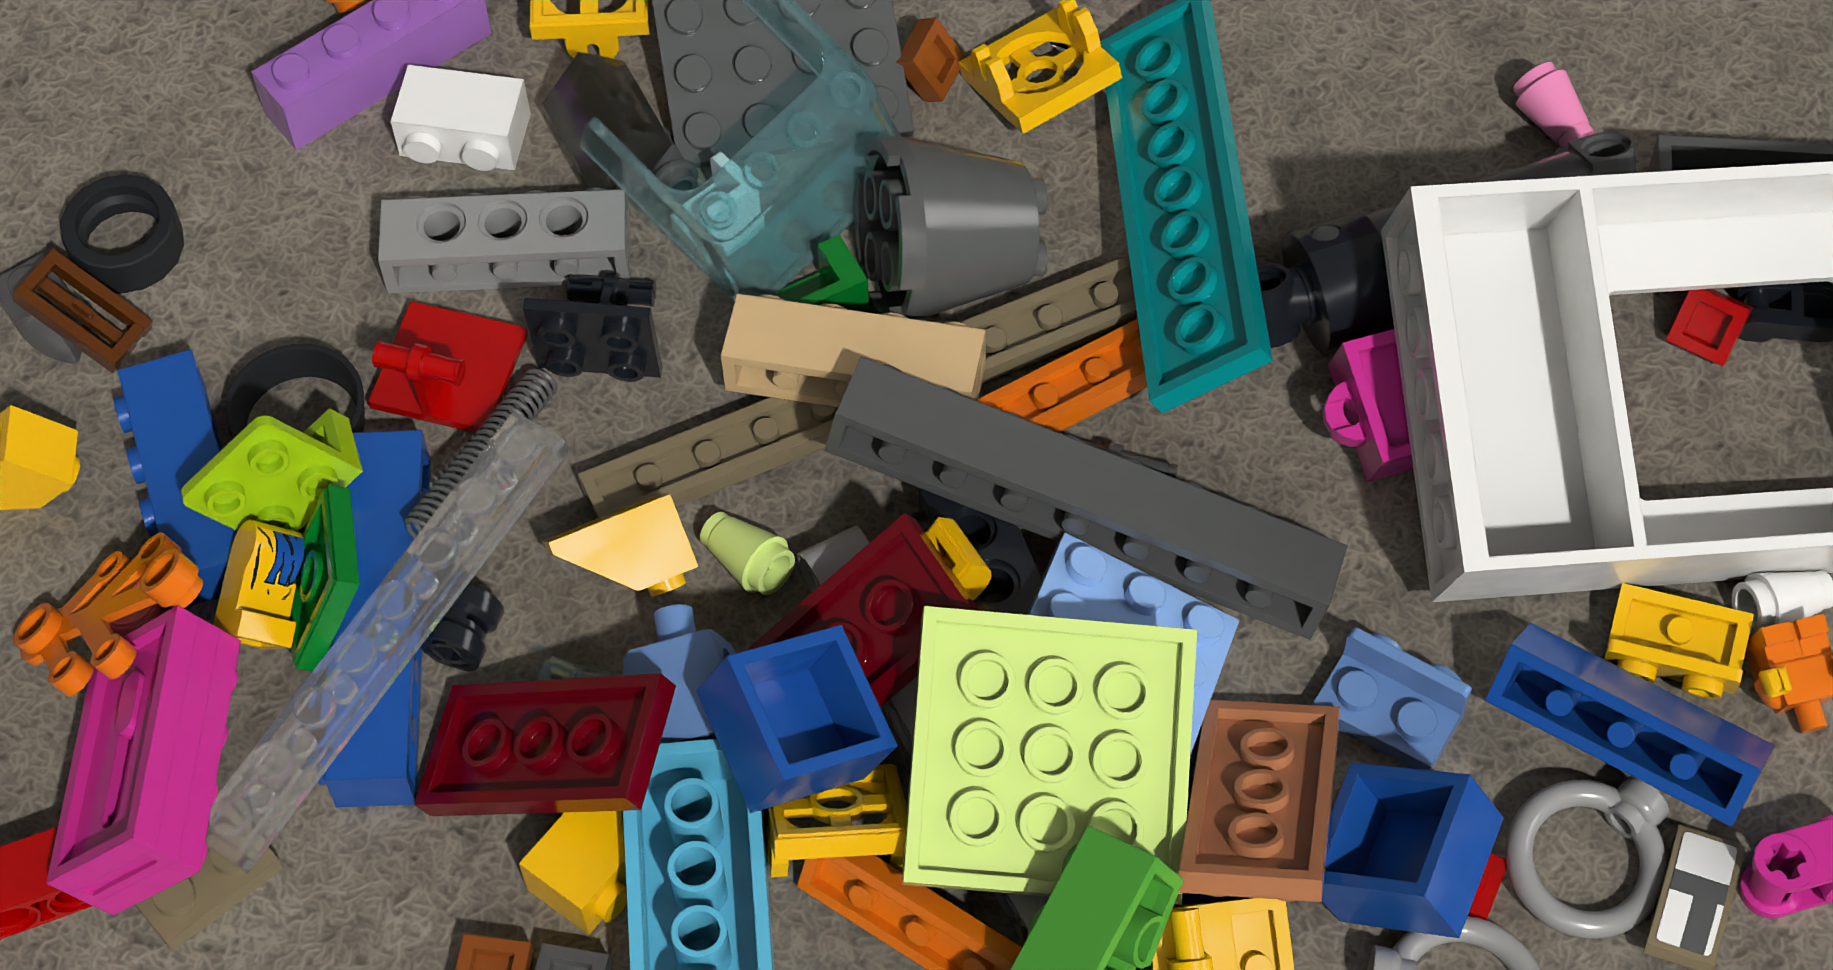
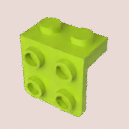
(275, 472)

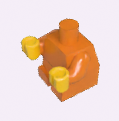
(1794, 669)

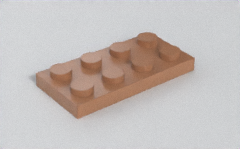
(1261, 801)

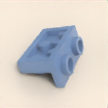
(1395, 699)

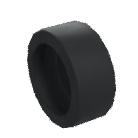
(115, 196)

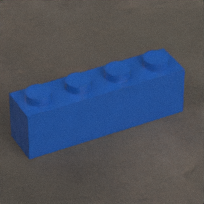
(174, 440)
(1630, 723)

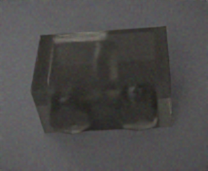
(609, 92)

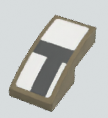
(1694, 899)

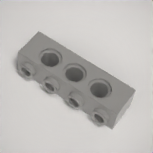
(479, 256)

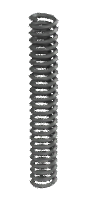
(531, 414)

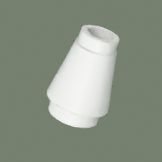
(1783, 596)

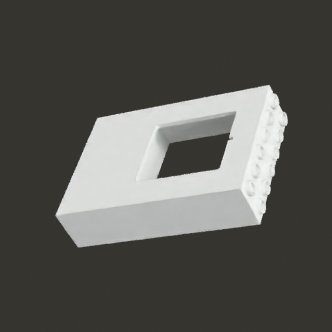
(1522, 384)

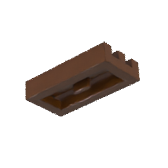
(67, 328)

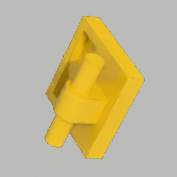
(1226, 936)

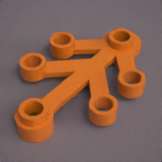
(107, 596)

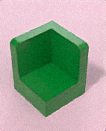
(837, 282)

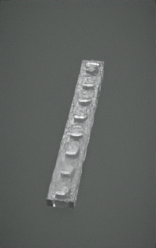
(381, 640)

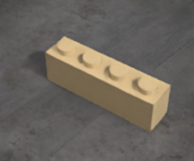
(813, 349)

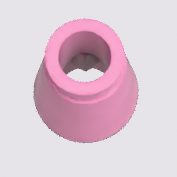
(1552, 104)

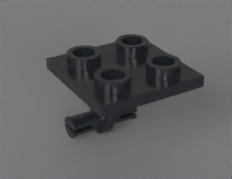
(596, 336)

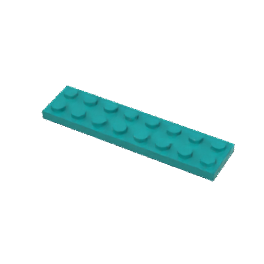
(1184, 206)

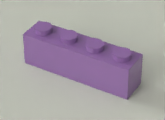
(362, 61)

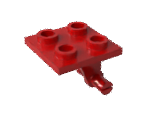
(446, 367)

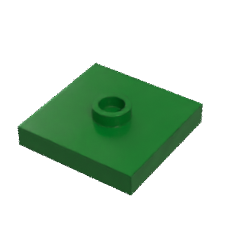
(325, 578)

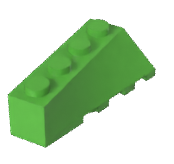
(1102, 910)

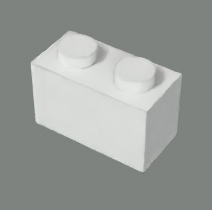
(460, 118)

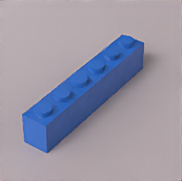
(382, 755)

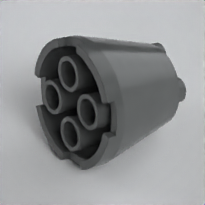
(945, 226)

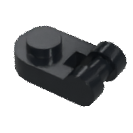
(1806, 314)

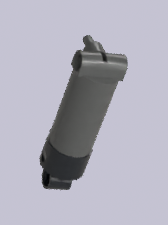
(1337, 269)

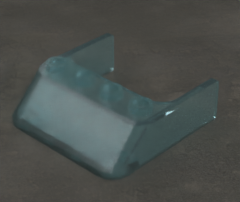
(785, 188)

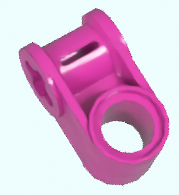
(1790, 871)

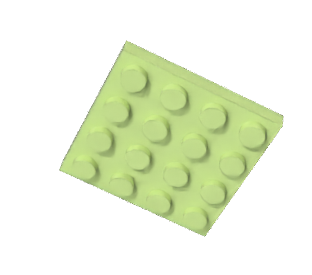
(1038, 734)

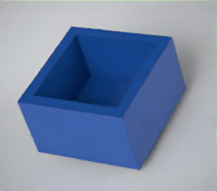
(796, 718)
(1407, 848)

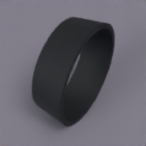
(286, 364)

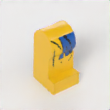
(261, 585)

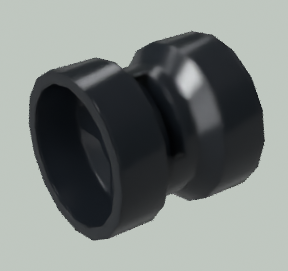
(462, 630)

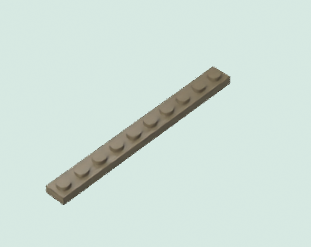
(786, 430)

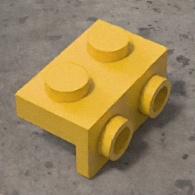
(1679, 641)

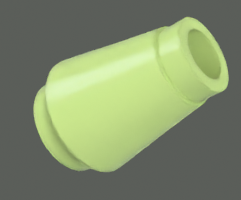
(750, 554)

